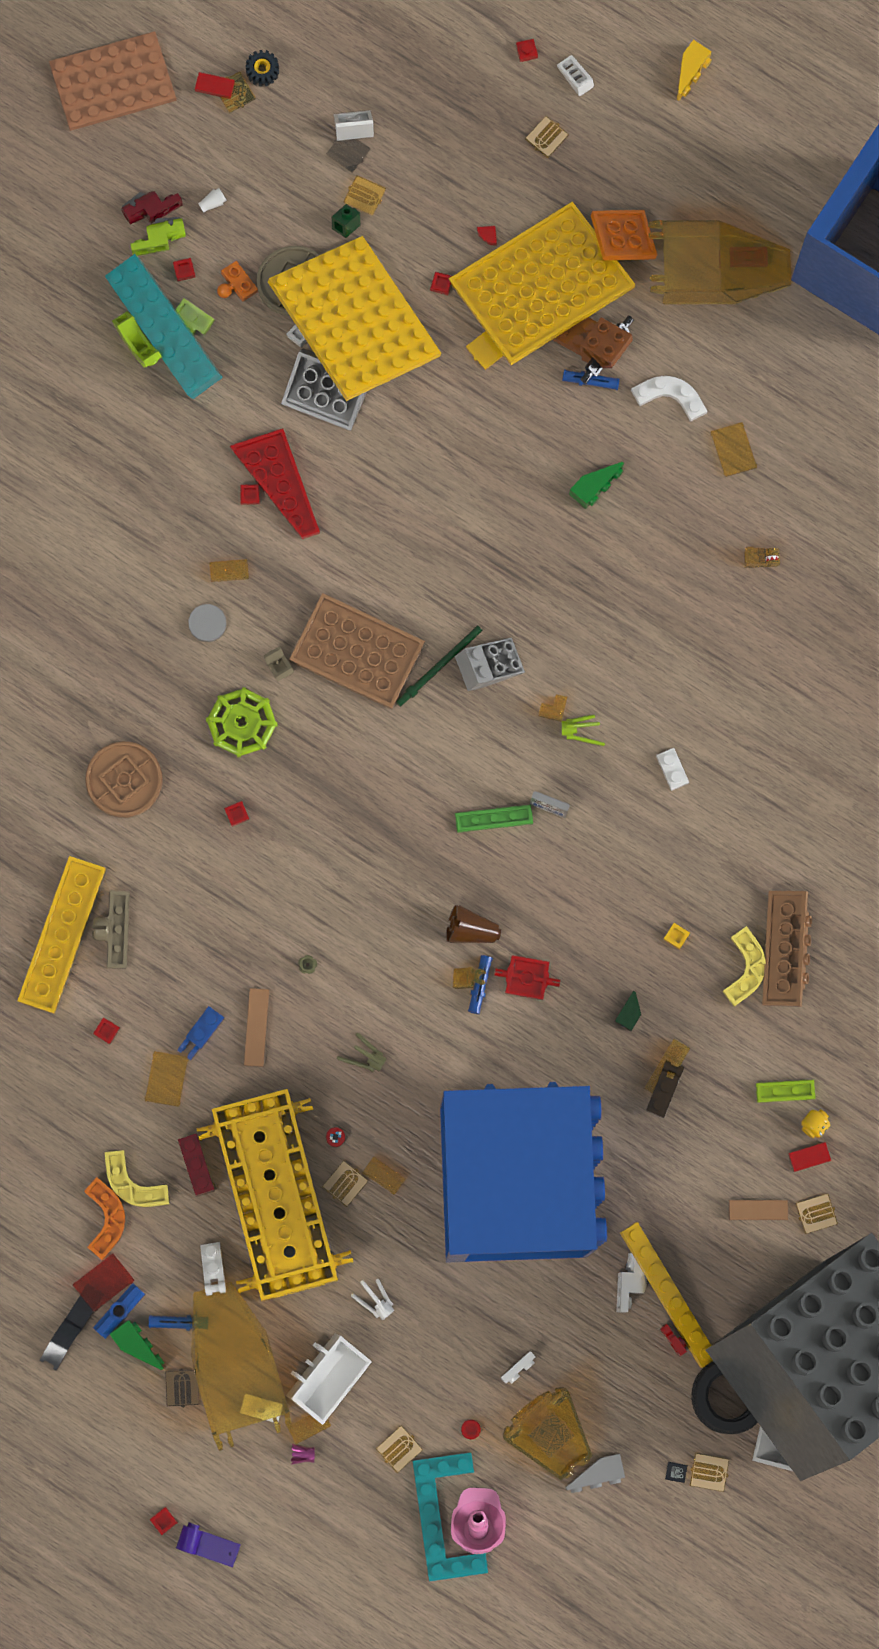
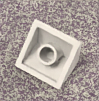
(354, 125)

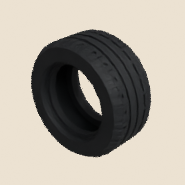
(706, 1414)

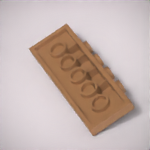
(786, 948)

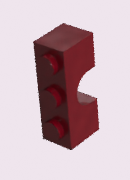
(196, 1165)

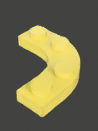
(754, 967)
(126, 1189)

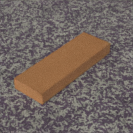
(758, 1209)

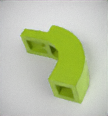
(135, 340)

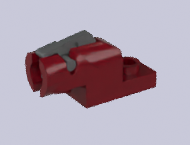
(150, 206)

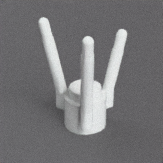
(383, 1308)

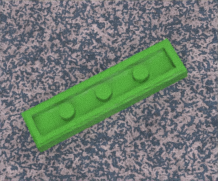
(494, 818)

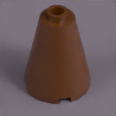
(470, 927)

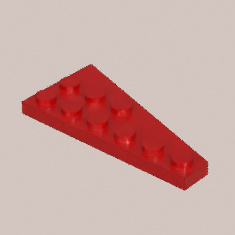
(275, 470)

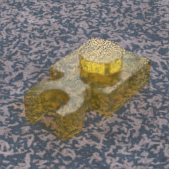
(465, 977)

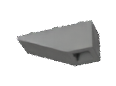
(602, 1470)

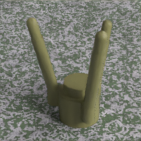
(375, 1059)

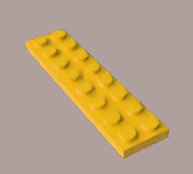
(61, 935)

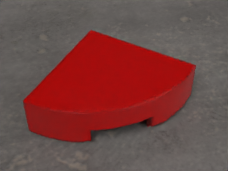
(488, 234)

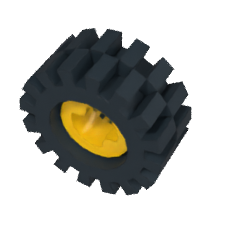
(264, 77)

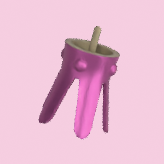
(303, 1454)

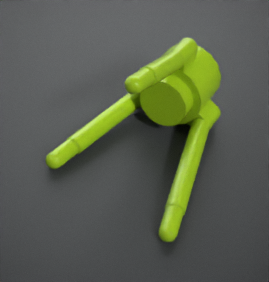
(570, 727)

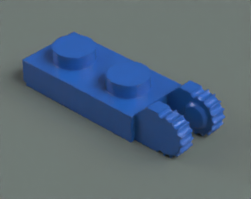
(202, 1031)

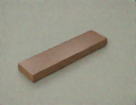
(256, 1027)

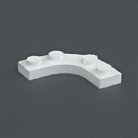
(673, 388)

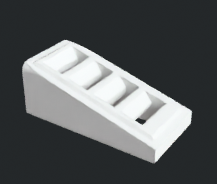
(581, 85)

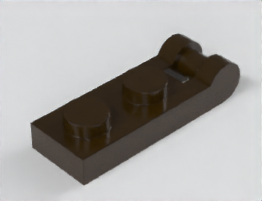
(664, 1090)

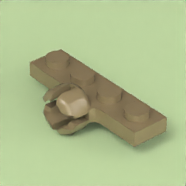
(114, 929)

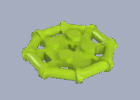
(246, 731)

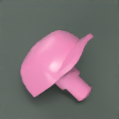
(478, 1521)

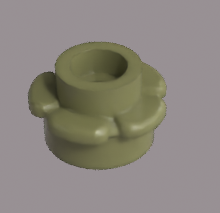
(307, 959)

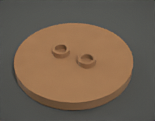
(124, 779)

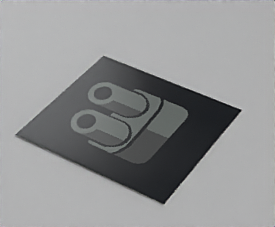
(676, 1472)

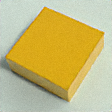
(676, 936)

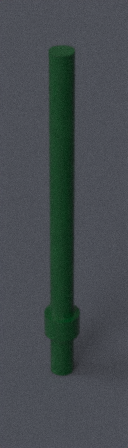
(412, 691)

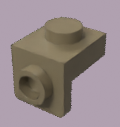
(278, 664)

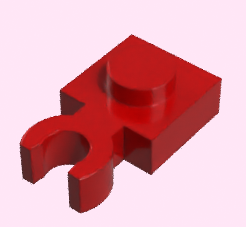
(677, 1343)

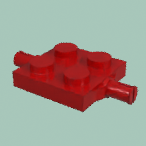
(527, 977)

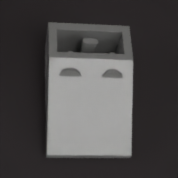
(489, 663)

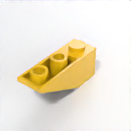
(693, 61)

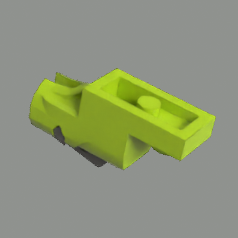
(158, 236)

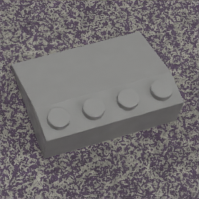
(316, 394)

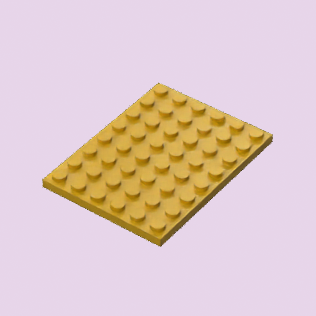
(541, 283)
(354, 318)

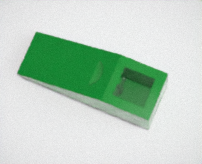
(592, 484)
(132, 1343)

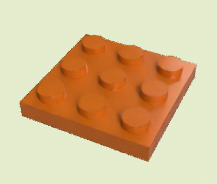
(623, 235)

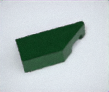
(630, 1013)

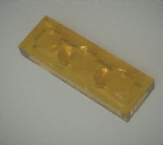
(675, 1054)

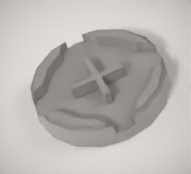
(207, 623)

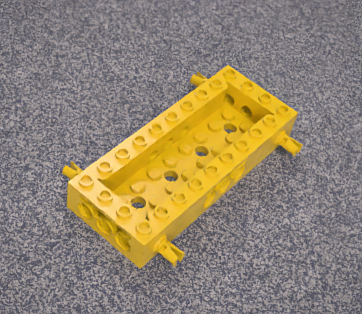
(258, 1198)

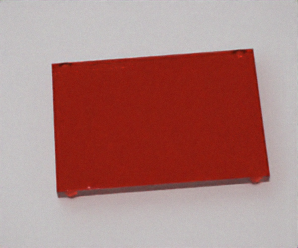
(103, 1282)

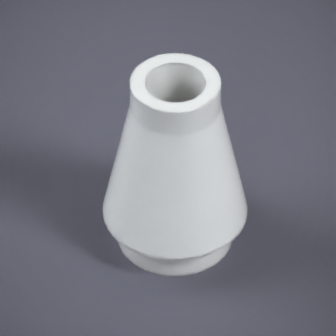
(212, 200)

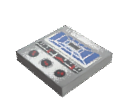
(549, 804)

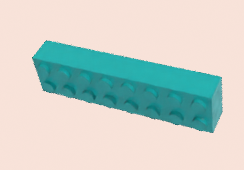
(163, 326)

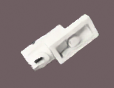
(630, 1282)

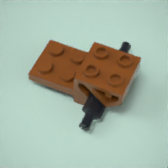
(597, 343)

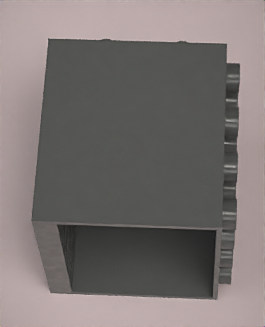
(813, 1362)

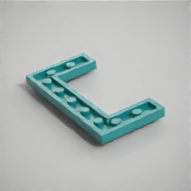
(437, 1564)

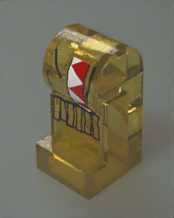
(761, 557)

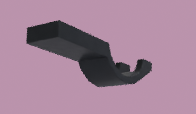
(67, 1333)

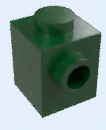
(346, 220)

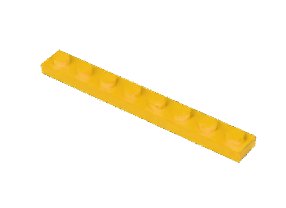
(667, 1293)

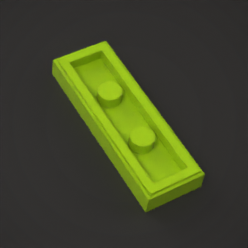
(785, 1091)

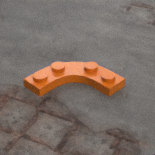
(114, 1218)

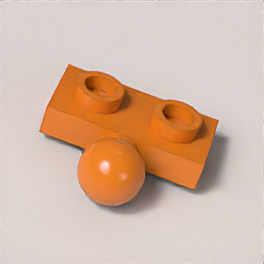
(238, 281)

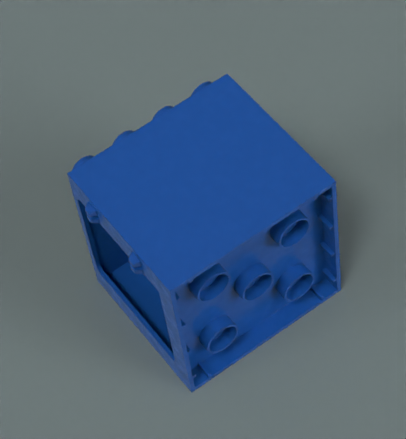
(827, 268)
(521, 1173)

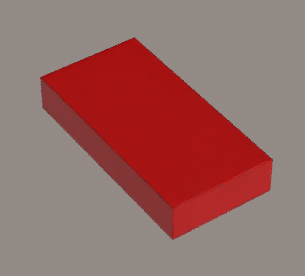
(214, 85)
(809, 1157)

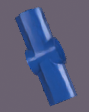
(110, 1321)

